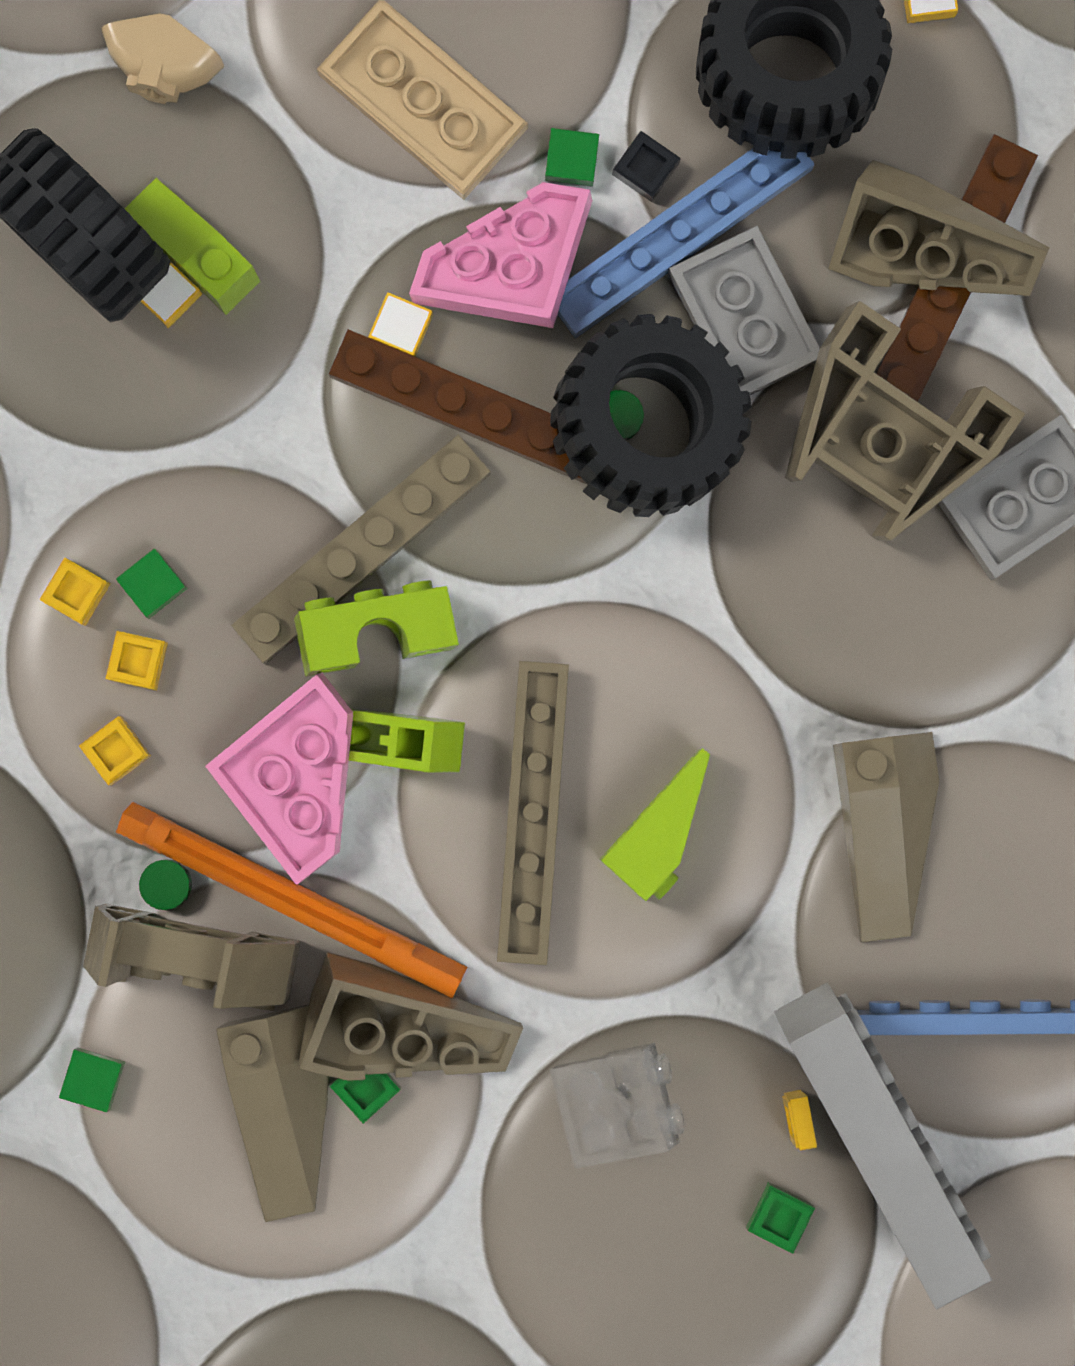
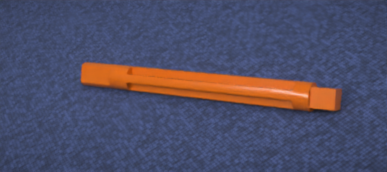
(291, 899)

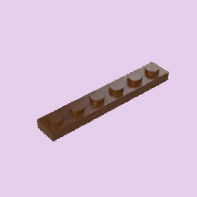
(935, 312)
(448, 399)

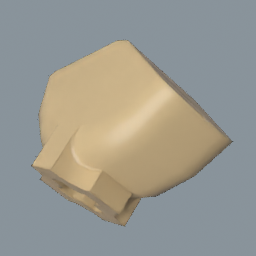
(160, 56)

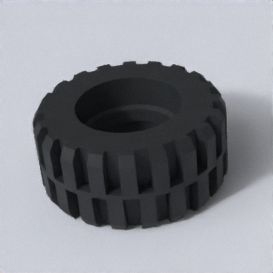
(784, 112)
(77, 226)
(686, 367)

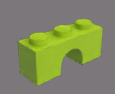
(417, 617)

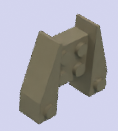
(882, 436)
(247, 968)

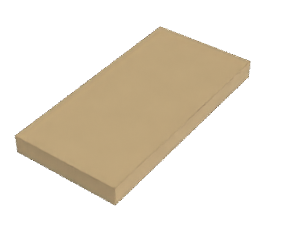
(422, 98)

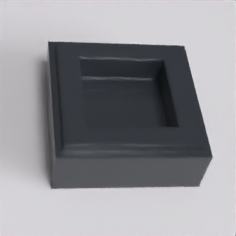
(646, 166)

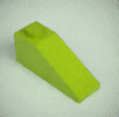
(194, 246)
(406, 741)
(657, 837)

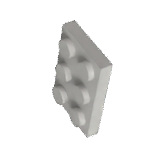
(747, 307)
(1017, 499)

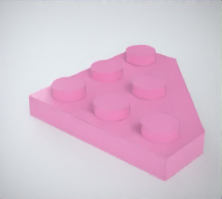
(509, 260)
(293, 776)

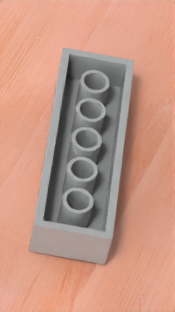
(886, 1143)

